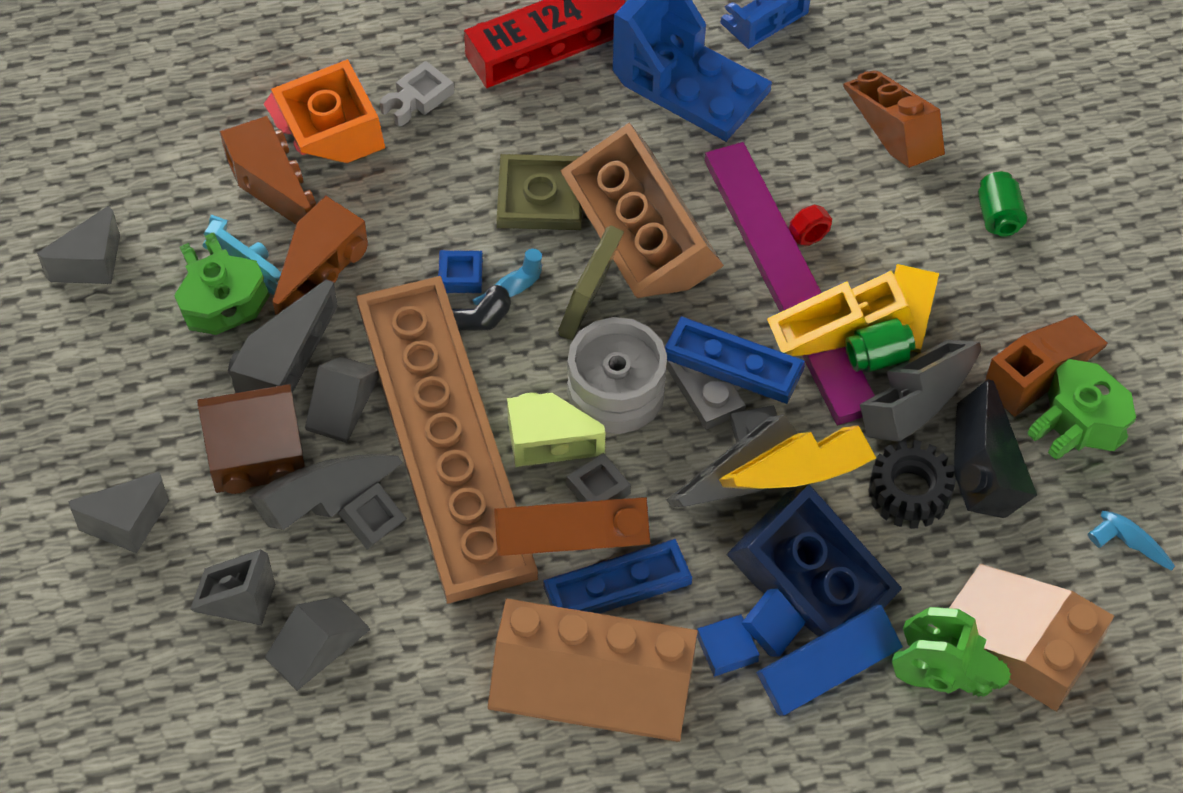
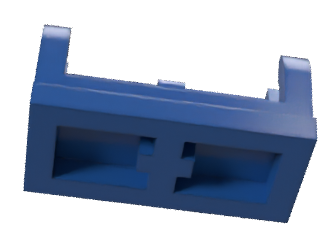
(762, 18)

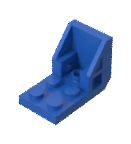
(665, 60)

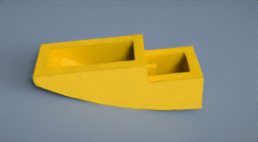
(835, 314)
(803, 461)

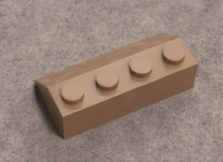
(628, 189)
(592, 669)

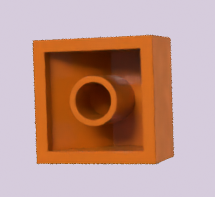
(330, 114)

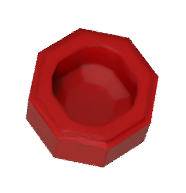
(810, 225)

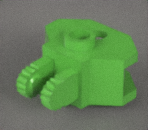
(218, 285)
(1082, 412)
(948, 655)

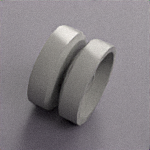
(617, 373)

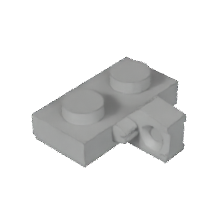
(708, 396)

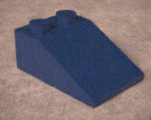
(813, 562)

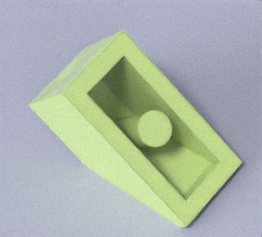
(551, 430)

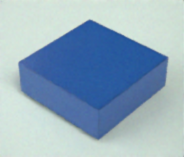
(461, 271)
(773, 622)
(727, 645)

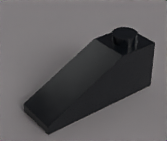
(988, 456)

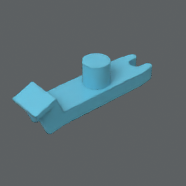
(238, 249)

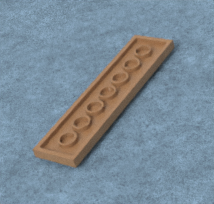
(443, 436)

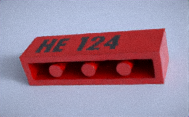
(537, 36)

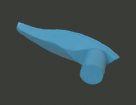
(522, 278)
(1131, 535)

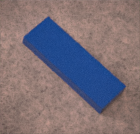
(734, 360)
(621, 580)
(829, 660)

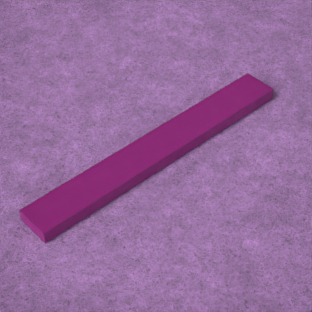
(783, 271)

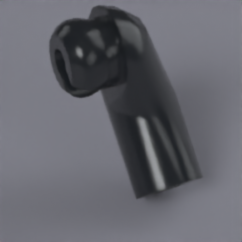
(487, 313)

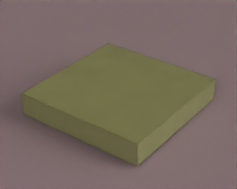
(536, 193)
(590, 282)

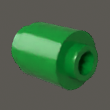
(1002, 204)
(880, 345)

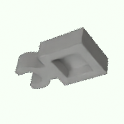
(419, 90)

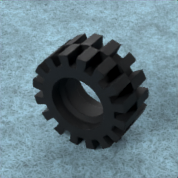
(917, 462)

